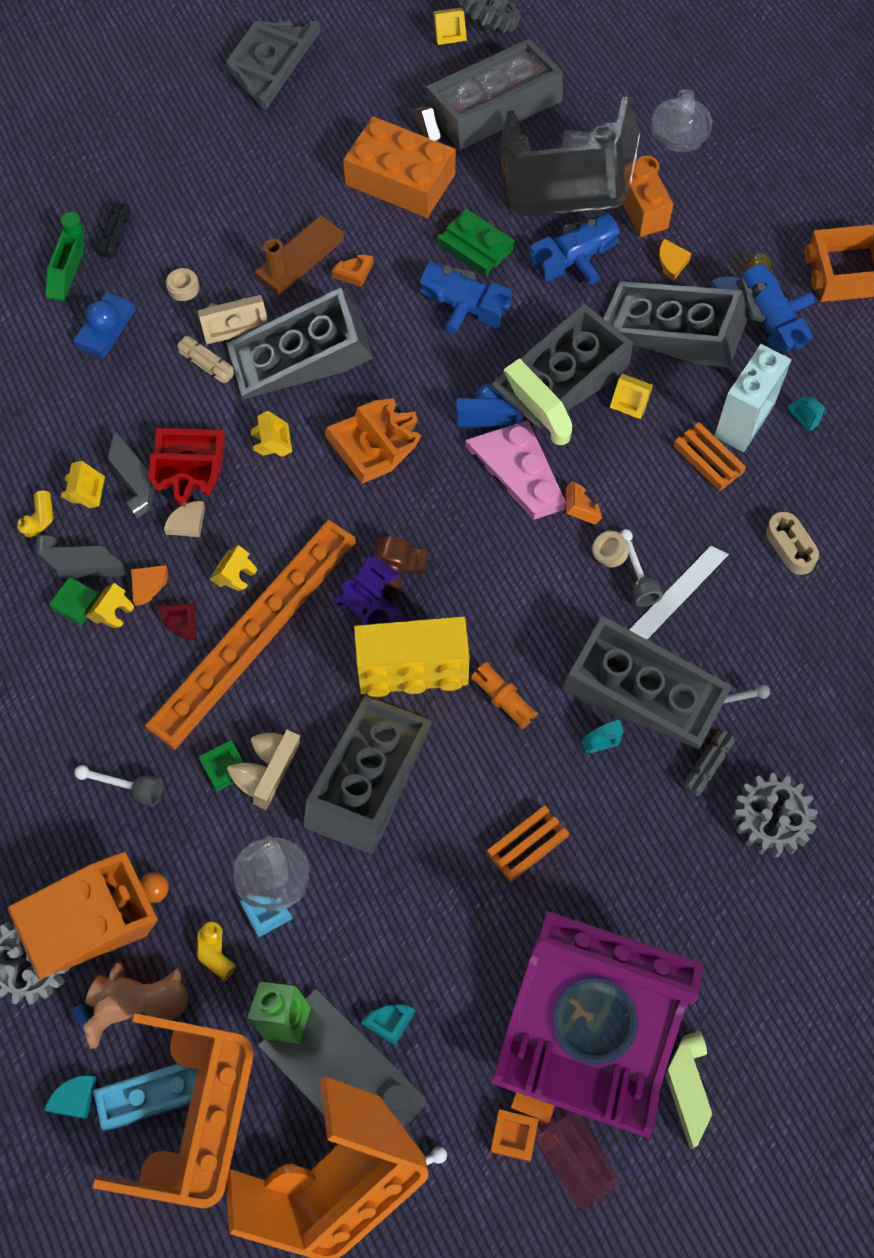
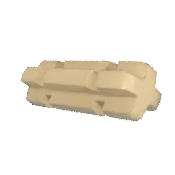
(205, 359)

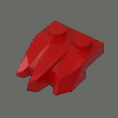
(187, 461)

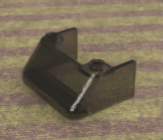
(572, 176)

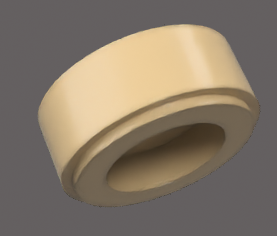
(182, 284)
(610, 549)

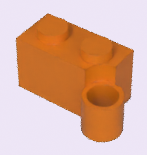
(648, 200)

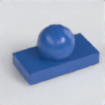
(104, 324)
(486, 410)

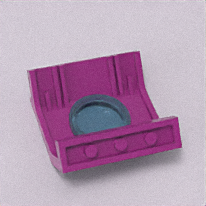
(596, 1023)

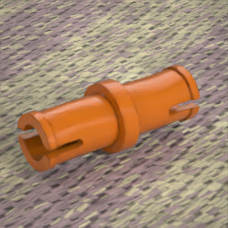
(504, 695)

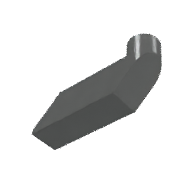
(133, 475)
(77, 561)

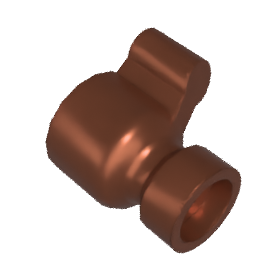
(402, 558)

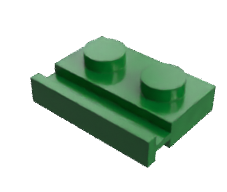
(476, 242)

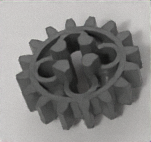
(493, 13)

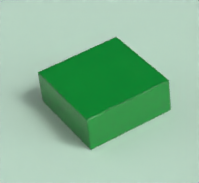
(74, 601)
(216, 764)

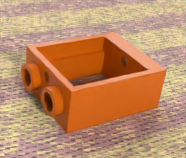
(842, 286)

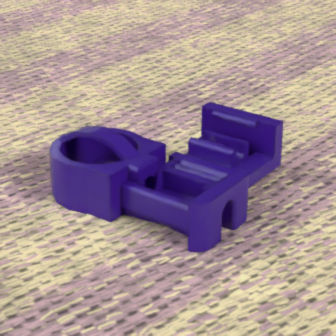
(368, 590)

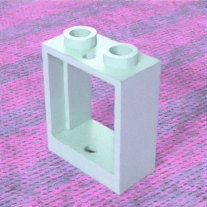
(752, 397)

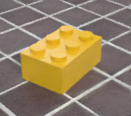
(412, 656)

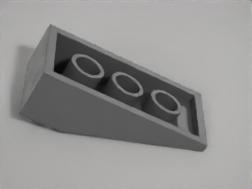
(680, 320)
(301, 346)
(573, 360)
(646, 684)
(366, 775)
(341, 1052)

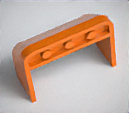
(203, 1163)
(345, 1194)

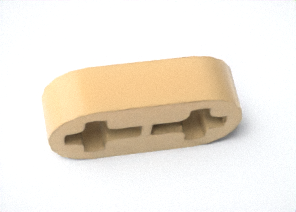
(796, 541)

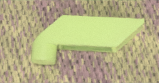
(540, 401)
(688, 1089)

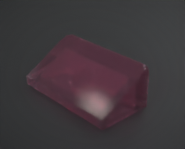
(578, 1161)

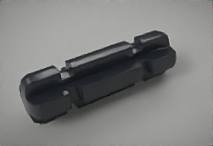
(114, 230)

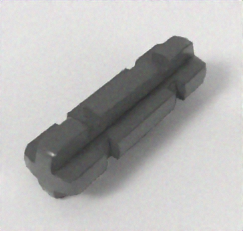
(709, 762)

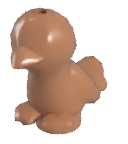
(120, 997)

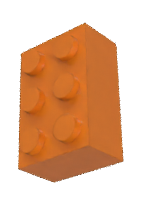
(399, 166)

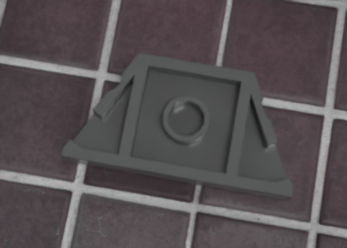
(269, 57)

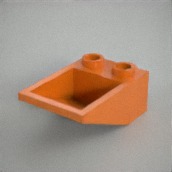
(81, 917)

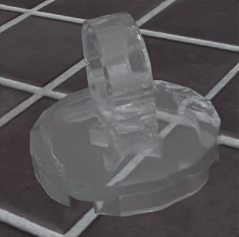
(682, 122)
(271, 873)

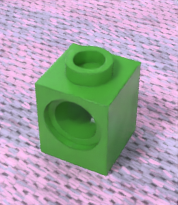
(279, 1012)

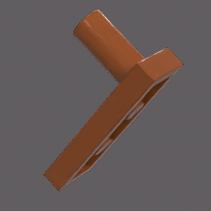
(295, 259)

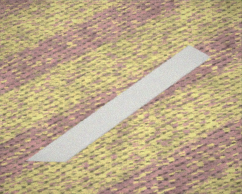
(678, 592)

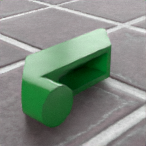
(65, 258)

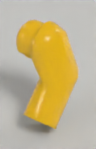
(42, 517)
(210, 951)

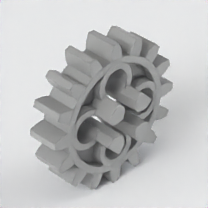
(783, 833)
(9, 970)

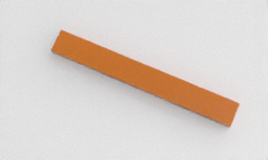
(250, 635)

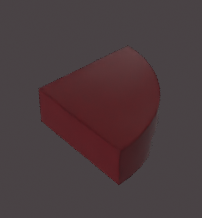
(180, 620)

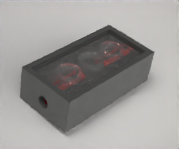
(478, 97)

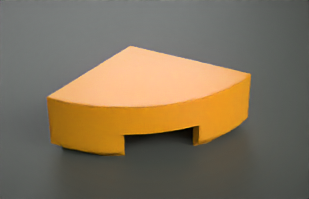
(673, 259)

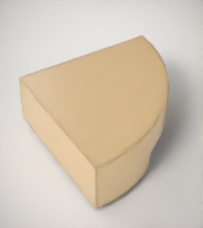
(186, 520)

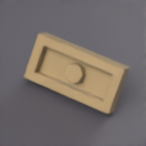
(232, 319)
(264, 781)

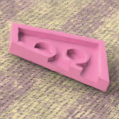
(521, 466)

